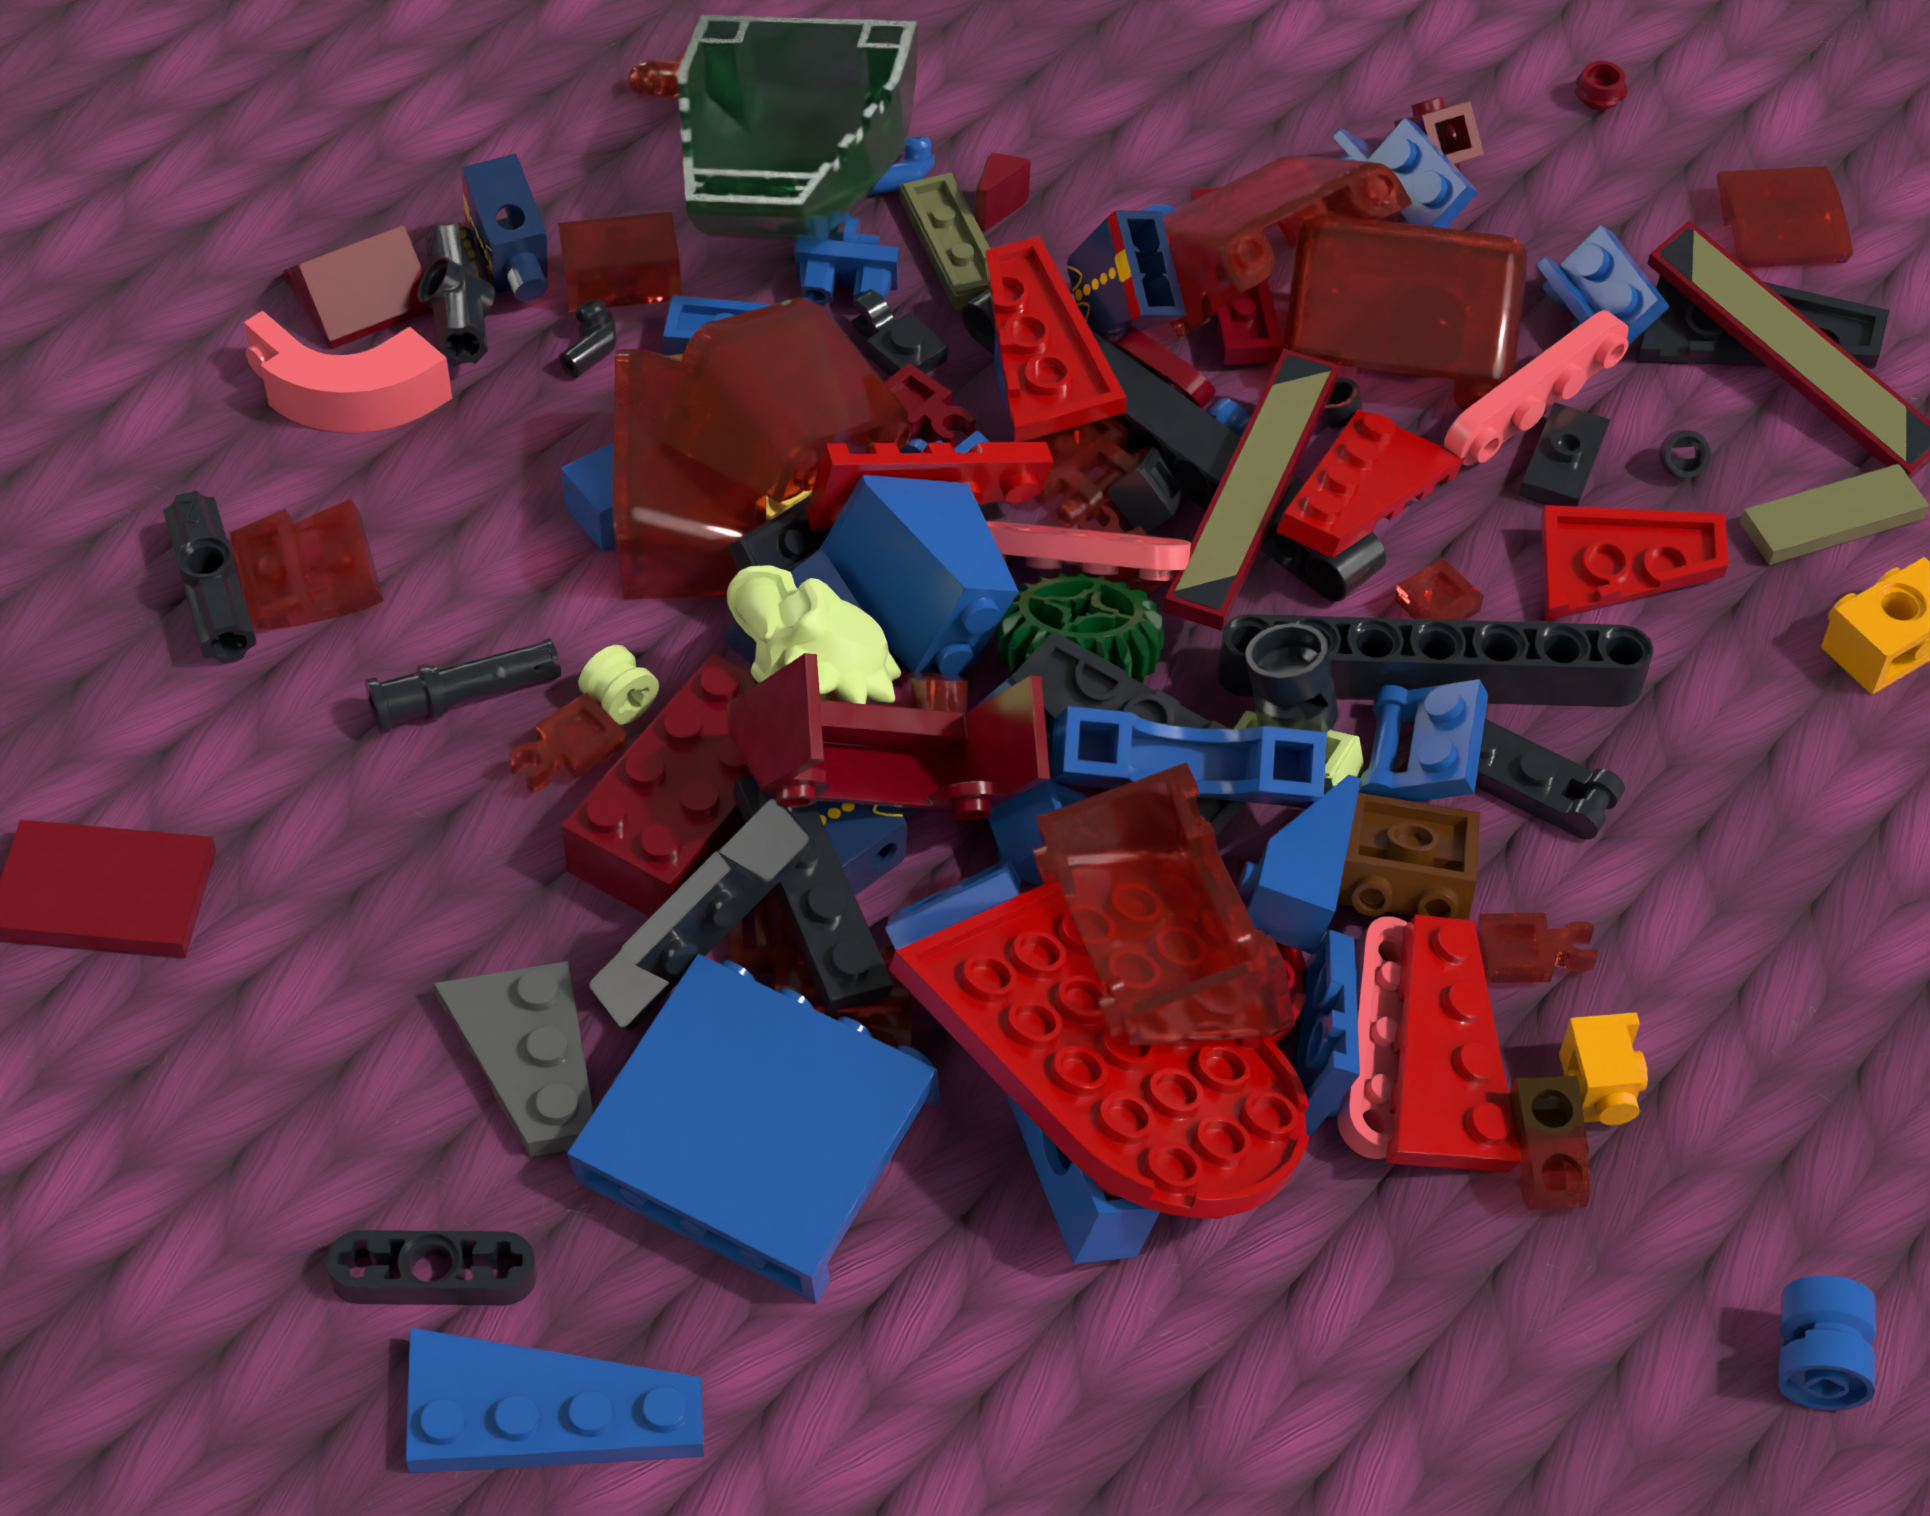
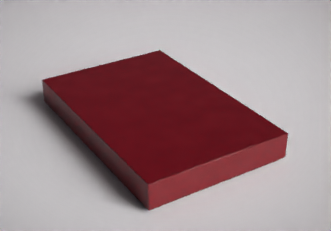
(103, 887)

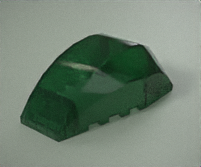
(791, 120)

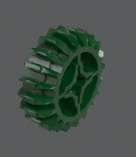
(1091, 613)

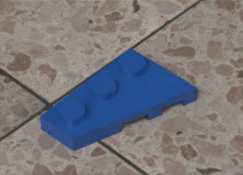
(1328, 1028)

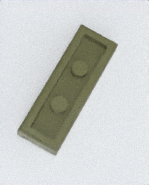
(948, 235)
(1834, 514)

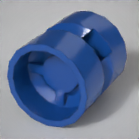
(1827, 1343)

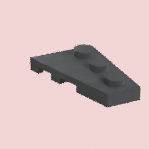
(529, 1048)

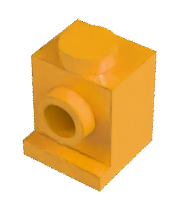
(1606, 1066)

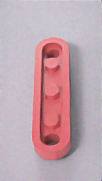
(1533, 389)
(1097, 550)
(1378, 1019)

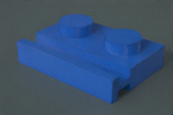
(953, 904)

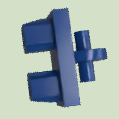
(846, 260)

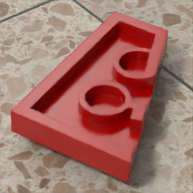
(1625, 554)

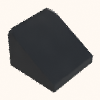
(1148, 491)

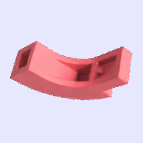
(351, 391)

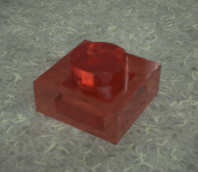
(1439, 594)

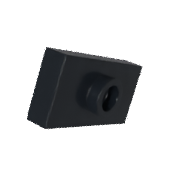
(1564, 456)

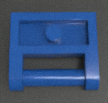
(1443, 741)

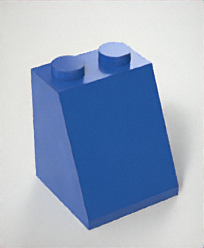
(922, 569)

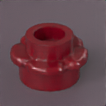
(1601, 85)

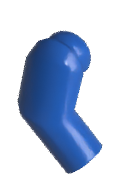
(911, 167)

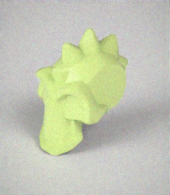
(813, 620)

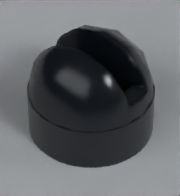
(1342, 404)
(1684, 466)

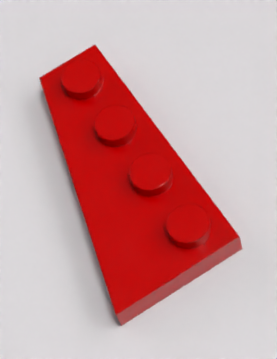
(990, 468)
(1364, 479)
(1451, 1073)

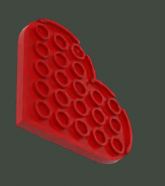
(1158, 1124)

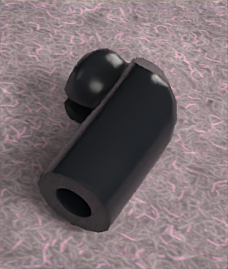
(596, 338)

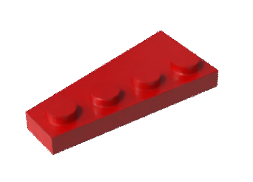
(1046, 349)

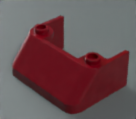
(887, 754)

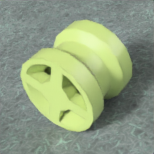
(619, 684)

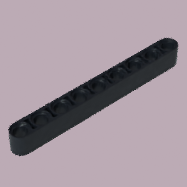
(1199, 454)

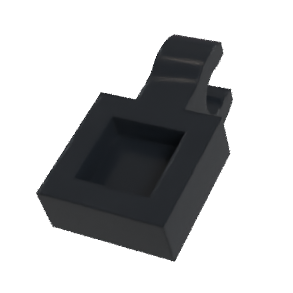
(896, 342)

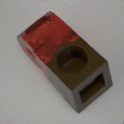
(1551, 1142)

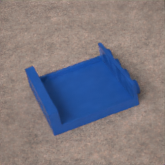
(753, 1124)

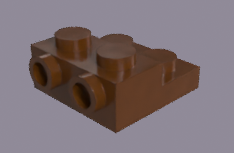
(1410, 859)

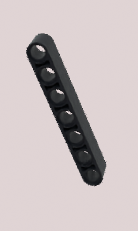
(1512, 659)

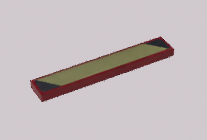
(1794, 348)
(1251, 490)

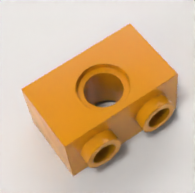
(1883, 628)

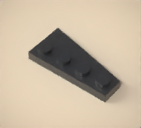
(1692, 337)
(1086, 680)

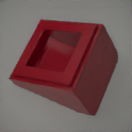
(1001, 189)

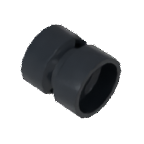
(1292, 678)

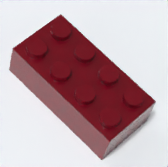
(665, 797)

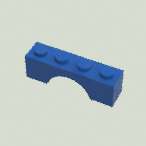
(1227, 764)

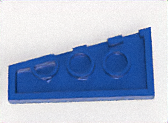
(531, 1407)

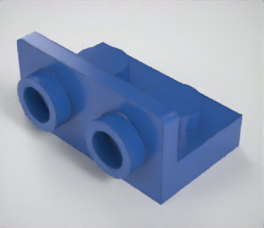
(1602, 278)

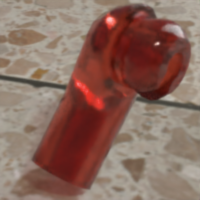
(656, 77)

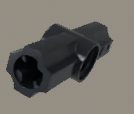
(456, 294)
(209, 577)

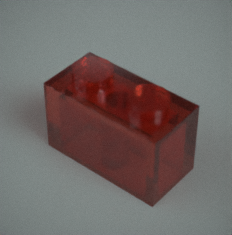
(620, 260)

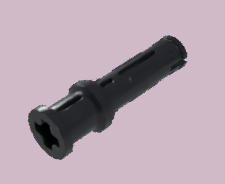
(433, 690)

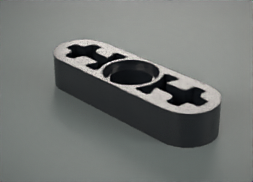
(410, 1246)

